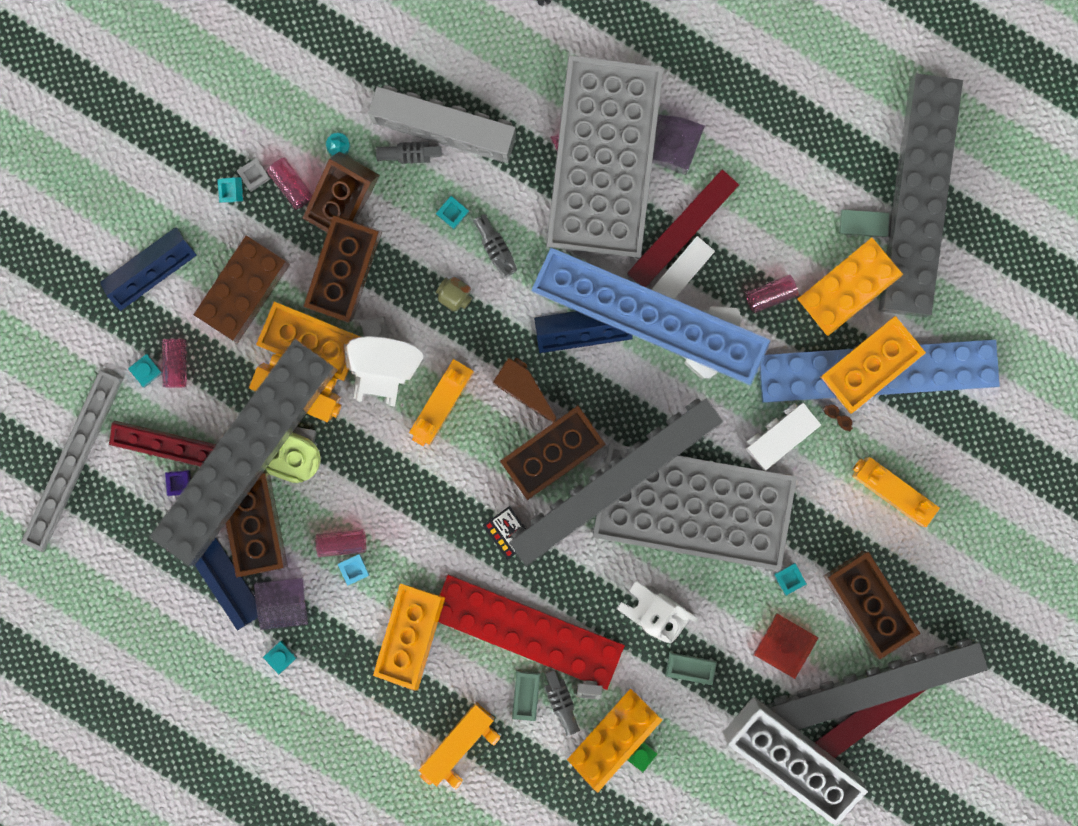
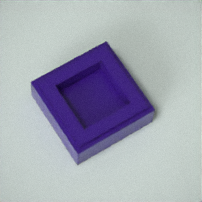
(177, 482)

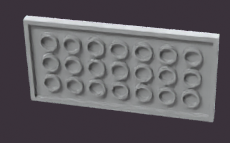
(604, 156)
(703, 511)

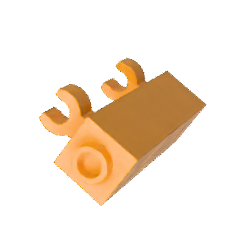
(441, 403)
(323, 408)
(895, 491)
(456, 744)

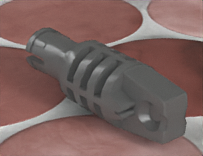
(408, 152)
(495, 247)
(561, 702)

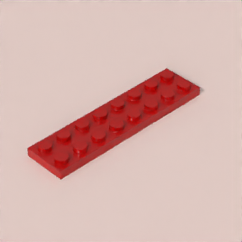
(529, 632)

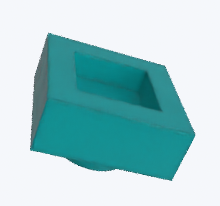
(230, 190)
(452, 212)
(145, 370)
(790, 579)
(280, 657)

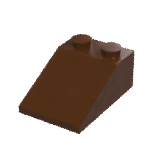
(340, 191)
(519, 384)

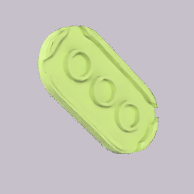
(295, 460)

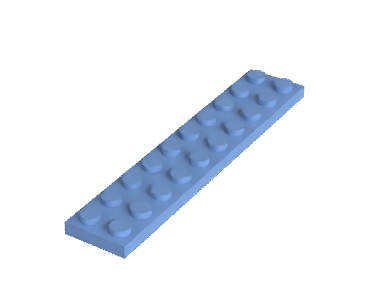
(651, 316)
(939, 369)

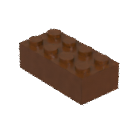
(342, 268)
(241, 289)
(552, 452)
(256, 532)
(871, 604)

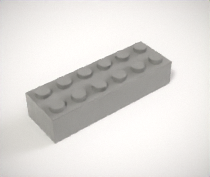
(442, 124)
(794, 761)

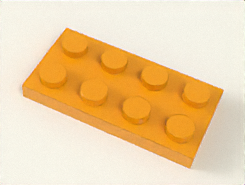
(850, 286)
(322, 338)
(872, 364)
(409, 636)
(614, 740)

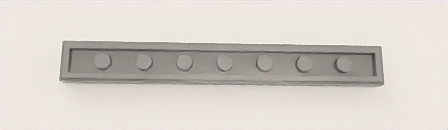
(72, 460)

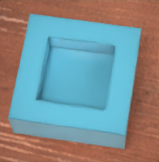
(353, 569)

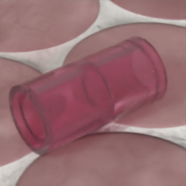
(289, 183)
(772, 293)
(174, 363)
(341, 543)

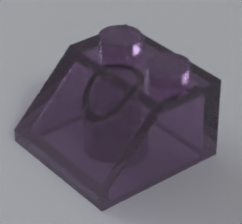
(676, 142)
(281, 603)

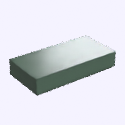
(864, 223)
(690, 668)
(526, 695)

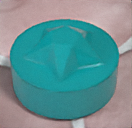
(337, 143)

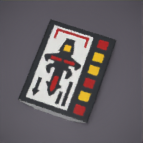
(501, 528)

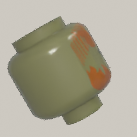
(454, 293)

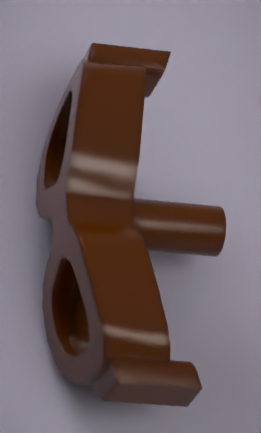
(843, 421)

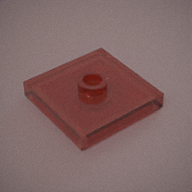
(785, 646)

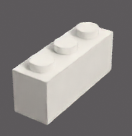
(782, 435)

